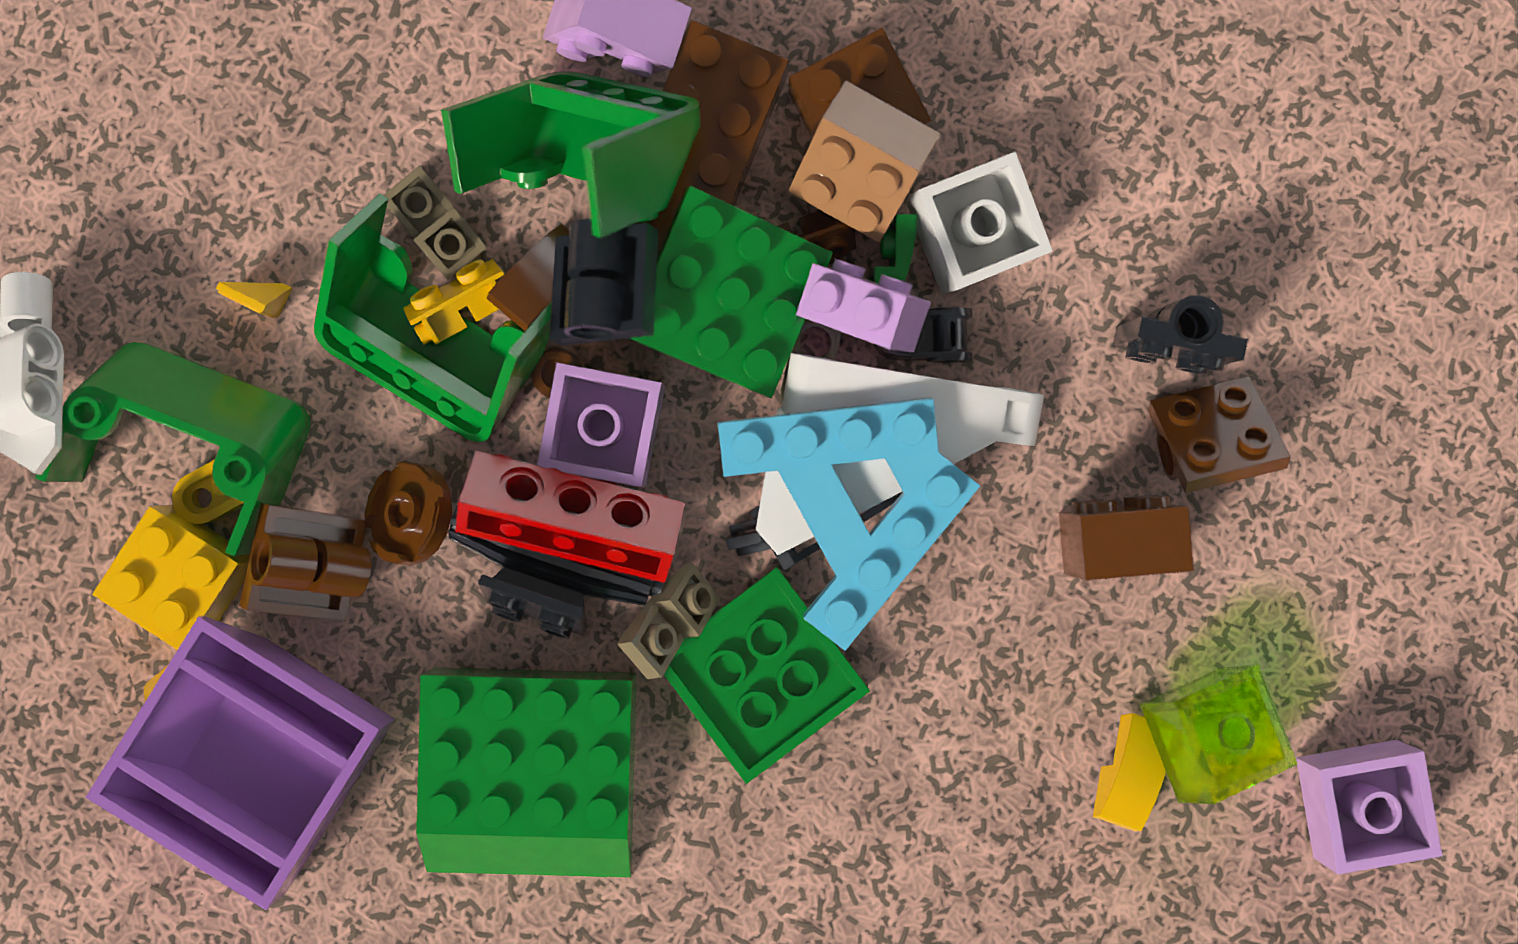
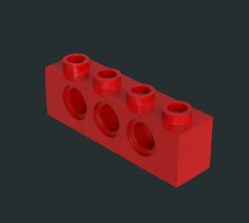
(543, 526)

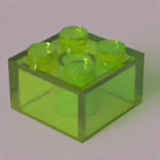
(1218, 734)

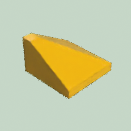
(260, 297)

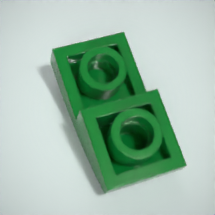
(896, 247)

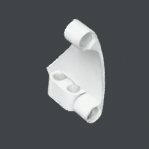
(29, 372)
(965, 418)

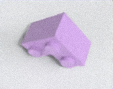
(636, 31)

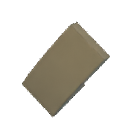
(434, 222)
(668, 619)

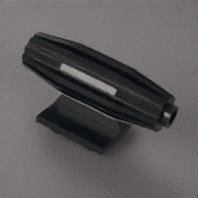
(549, 585)

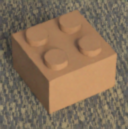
(862, 161)

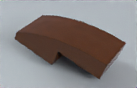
(529, 283)

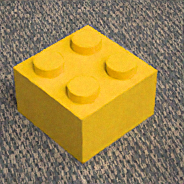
(172, 575)

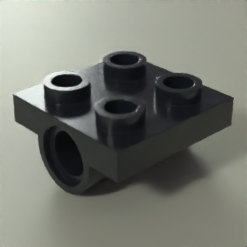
(603, 284)
(1196, 349)

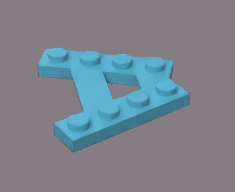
(864, 563)

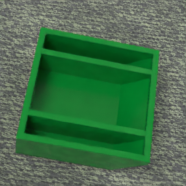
(526, 771)

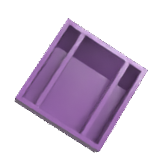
(240, 759)

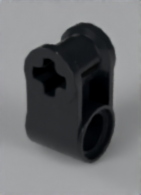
(940, 340)

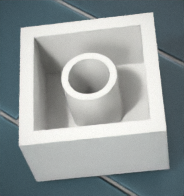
(978, 223)

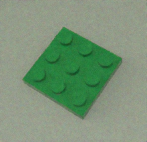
(730, 292)
(763, 676)

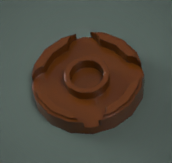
(408, 513)

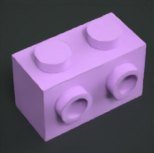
(865, 309)

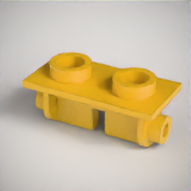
(440, 306)

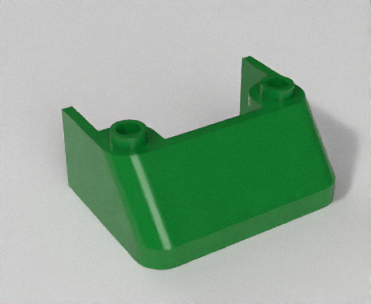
(582, 126)
(362, 322)
(254, 427)

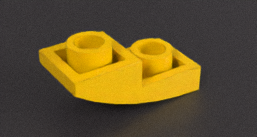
(1134, 780)

